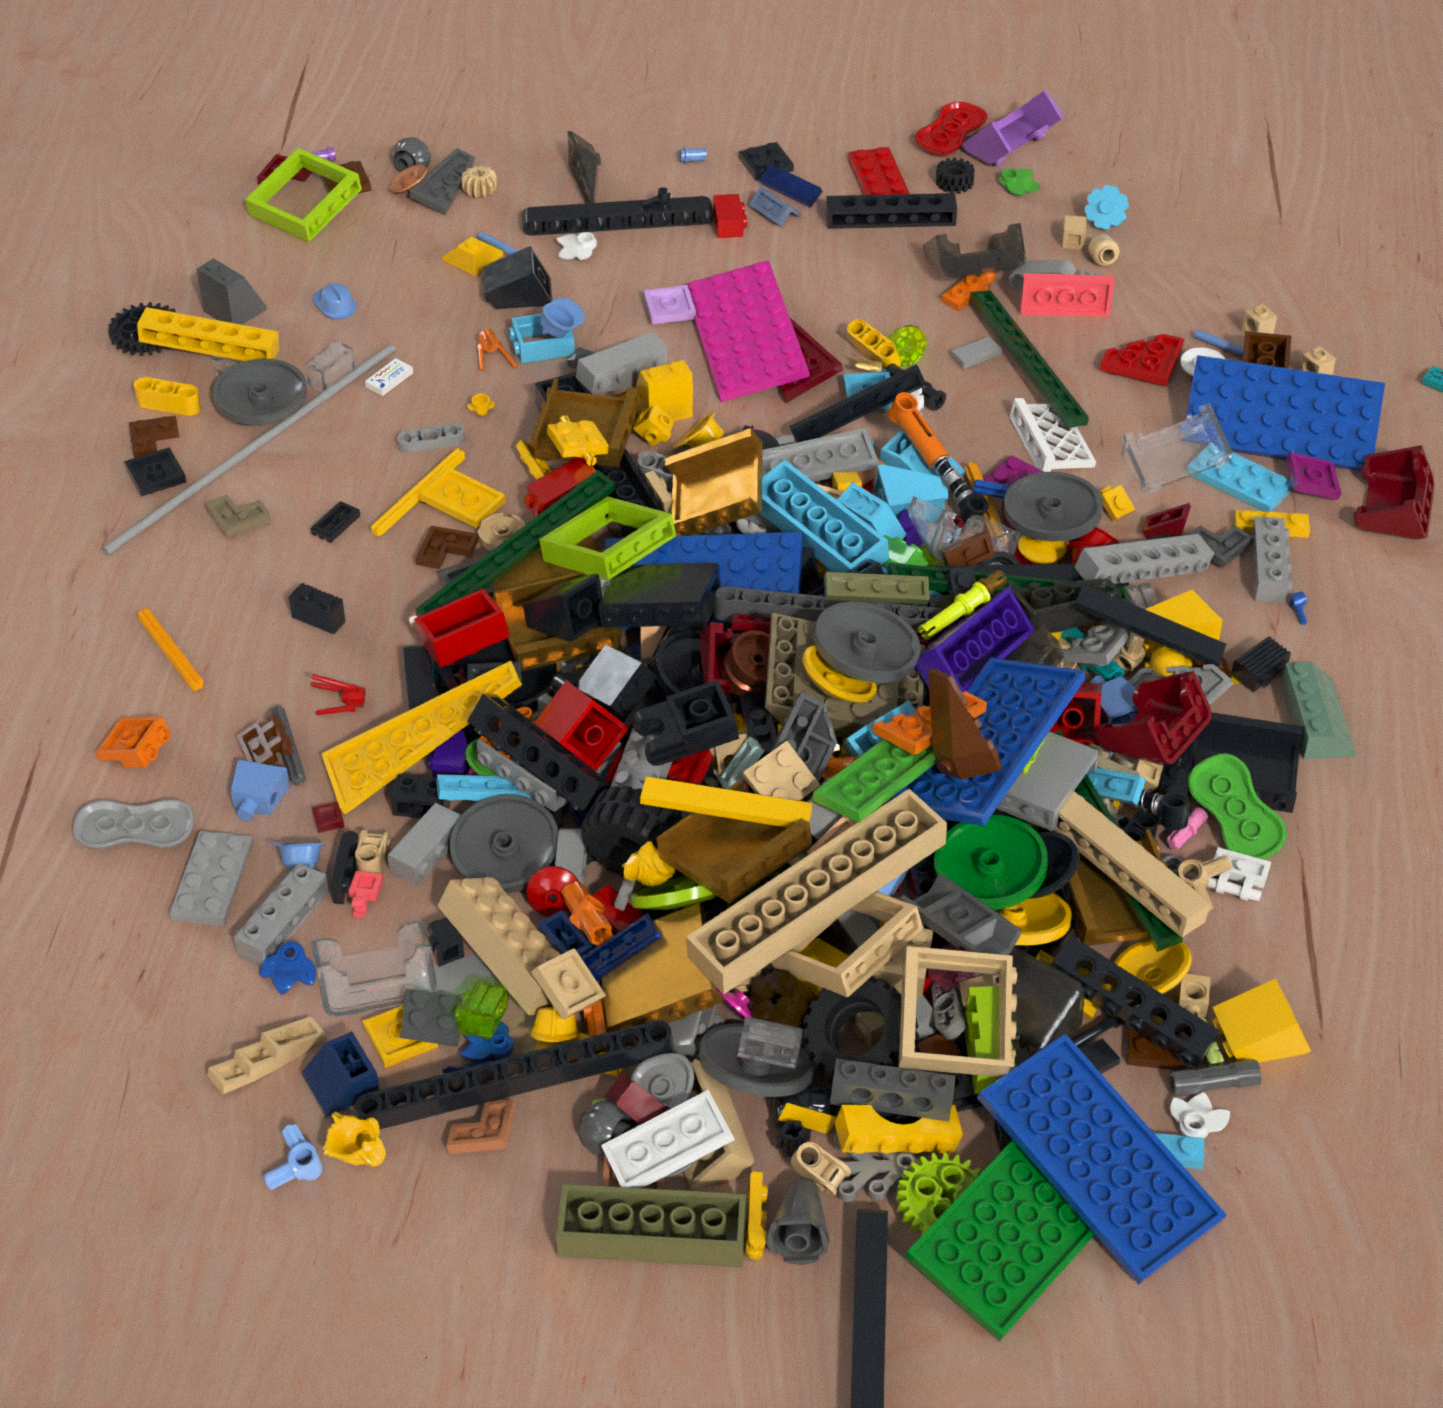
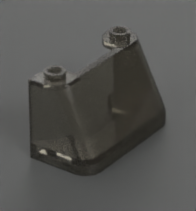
(1004, 253)
(1046, 1002)

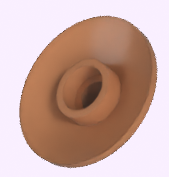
(408, 178)

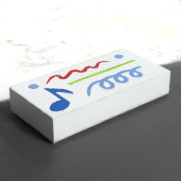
(389, 377)

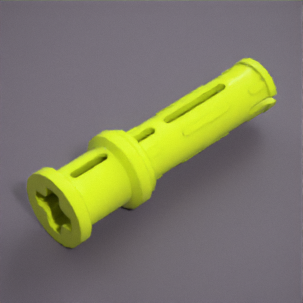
(963, 605)

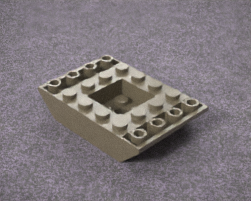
(788, 678)

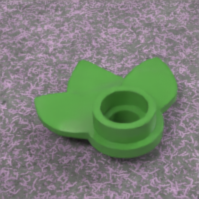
(1018, 181)

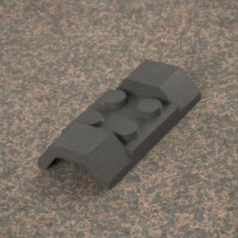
(964, 919)

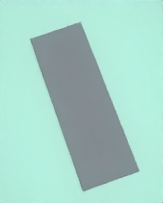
(462, 975)

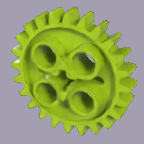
(922, 1208)

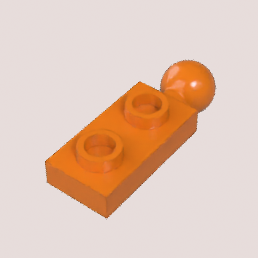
(959, 295)

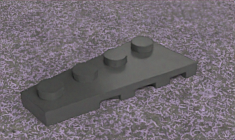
(443, 182)

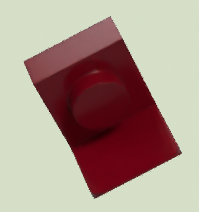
(1168, 521)
(634, 1100)

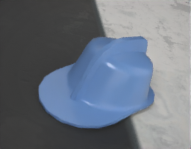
(335, 301)
(561, 317)
(295, 853)

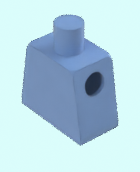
(1116, 701)
(257, 788)

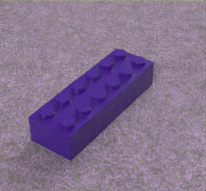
(985, 634)

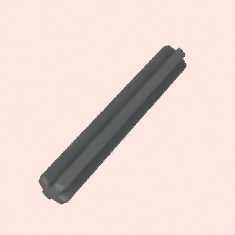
(293, 761)

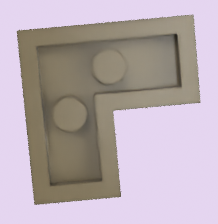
(236, 520)

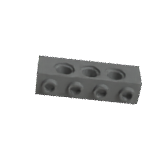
(893, 1089)

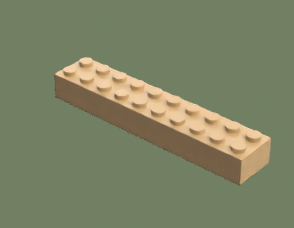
(815, 891)

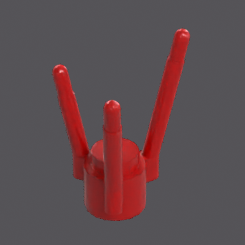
(352, 694)

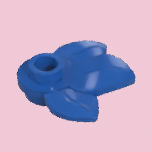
(287, 970)
(498, 1047)

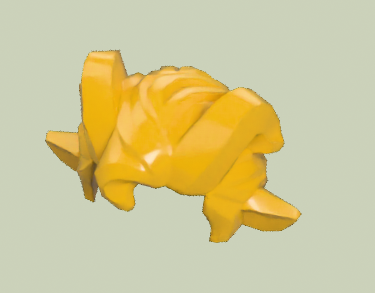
(647, 867)
(355, 1141)

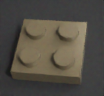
(1115, 762)

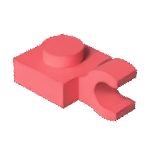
(364, 887)

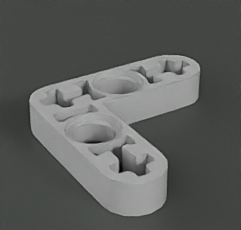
(954, 1012)

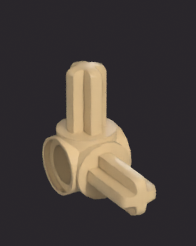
(1131, 653)
(1204, 870)

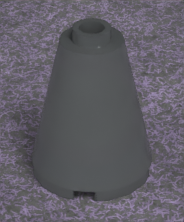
(799, 1225)

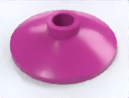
(737, 1002)

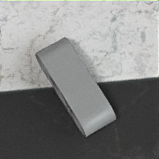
(1040, 267)
(571, 852)

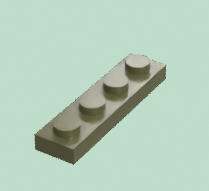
(876, 588)

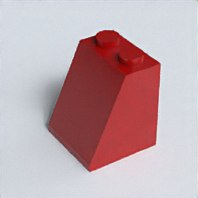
(556, 484)
(1082, 715)
(581, 725)

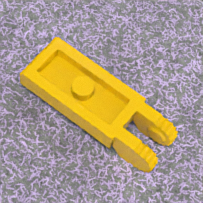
(755, 1218)

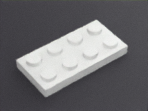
(668, 1142)

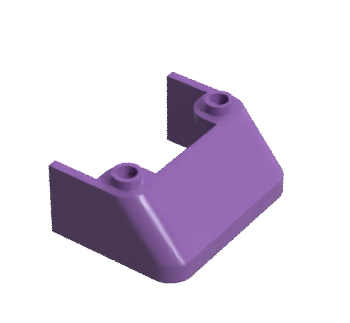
(1014, 130)

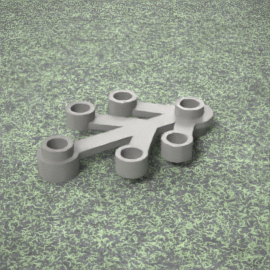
(867, 1168)

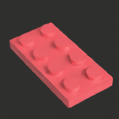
(1067, 295)

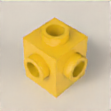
(654, 425)

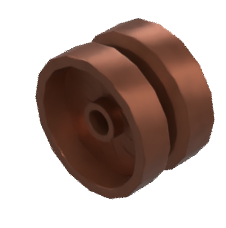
(747, 663)

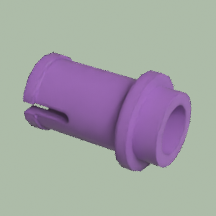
(328, 154)

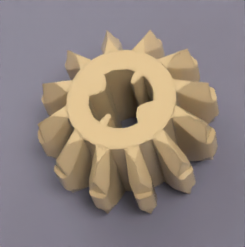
(479, 181)

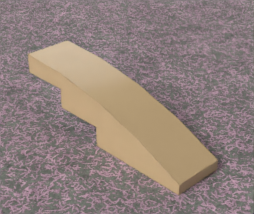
(264, 1057)

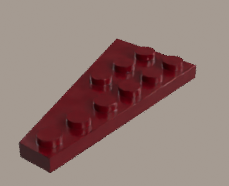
(819, 362)

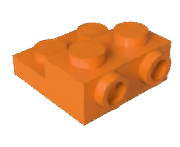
(134, 741)

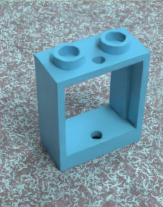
(538, 350)
(872, 511)

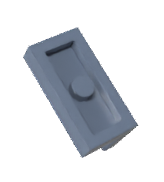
(772, 206)

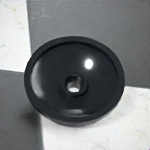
(1062, 862)

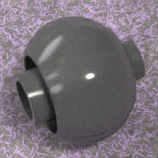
(410, 153)
(601, 1124)

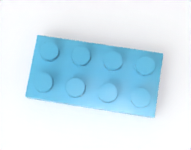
(1248, 482)

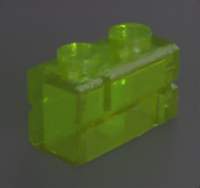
(482, 1009)

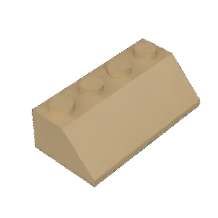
(729, 1160)

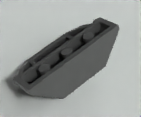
(809, 733)

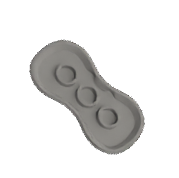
(111, 824)
(669, 1080)

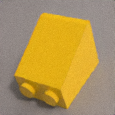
(669, 388)
(1188, 611)
(1260, 1025)

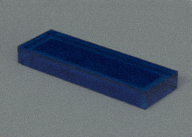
(790, 185)
(622, 947)

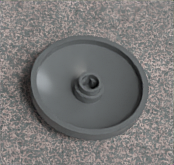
(260, 391)
(1053, 506)
(866, 642)
(504, 840)
(720, 1060)

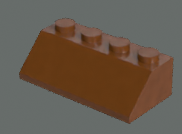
(1267, 349)

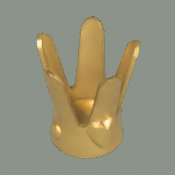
(871, 366)

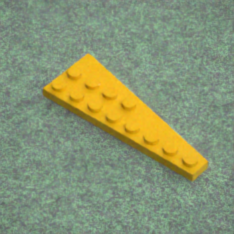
(380, 754)

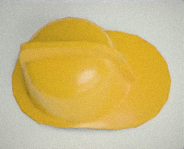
(703, 433)
(551, 1027)

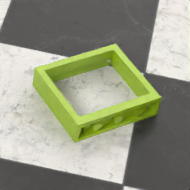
(322, 214)
(653, 531)

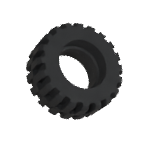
(622, 825)
(833, 1010)

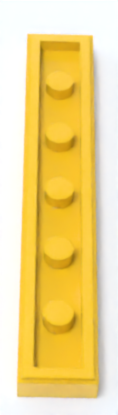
(724, 802)

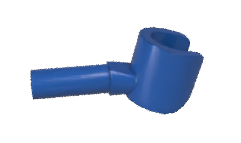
(1298, 600)

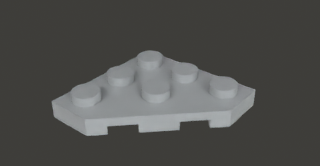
(1210, 677)

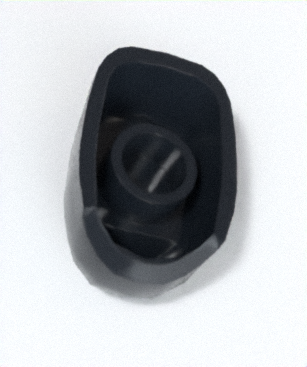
(813, 1098)

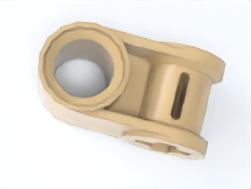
(372, 851)
(822, 1169)

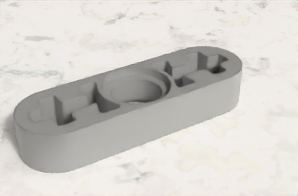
(453, 435)

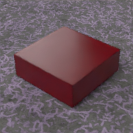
(328, 817)

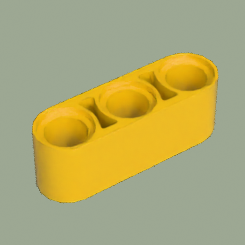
(873, 343)
(167, 396)

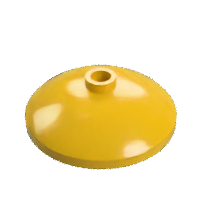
(835, 683)
(1157, 969)

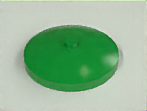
(994, 861)

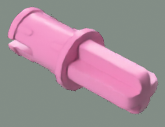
(1195, 820)

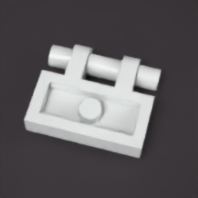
(1244, 869)

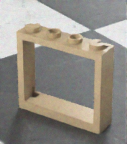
(901, 927)
(966, 962)

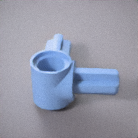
(299, 1152)

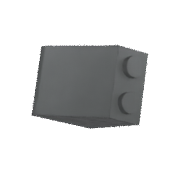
(227, 294)

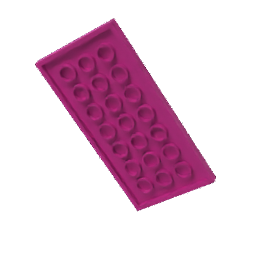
(746, 331)

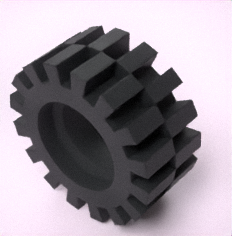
(955, 175)

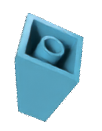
(899, 485)

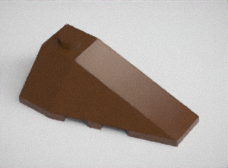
(956, 733)

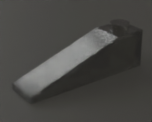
(583, 166)

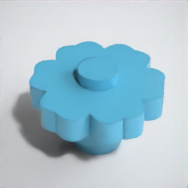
(1107, 207)

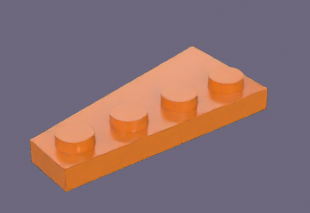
(915, 731)

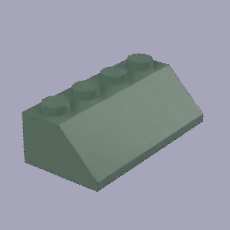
(1317, 708)

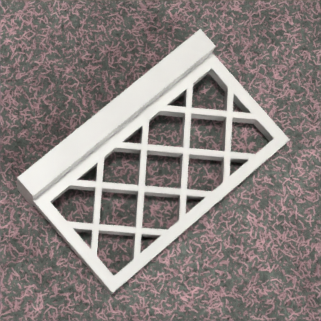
(1035, 438)

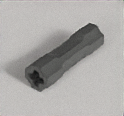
(1236, 1074)

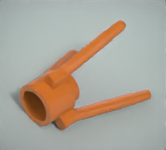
(489, 343)

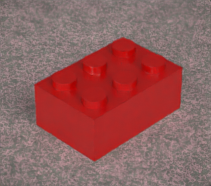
(462, 627)

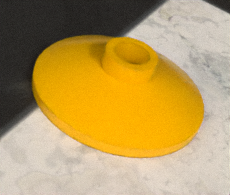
(1040, 550)

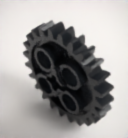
(124, 330)

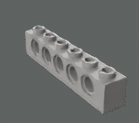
(1145, 559)

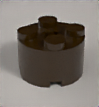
(780, 999)

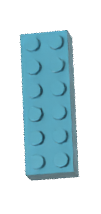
(827, 526)

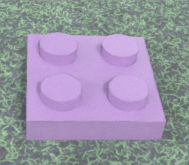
(669, 304)

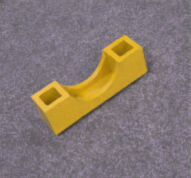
(864, 1130)

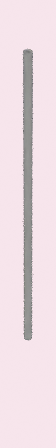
(246, 451)

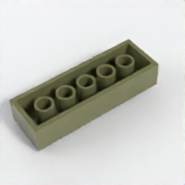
(651, 1225)

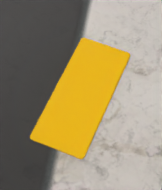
(810, 1119)

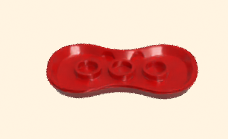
(950, 128)

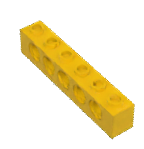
(207, 335)

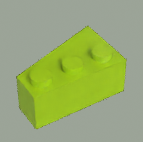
(982, 1029)

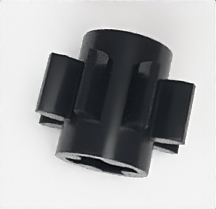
(791, 1137)

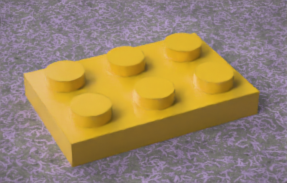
(462, 497)

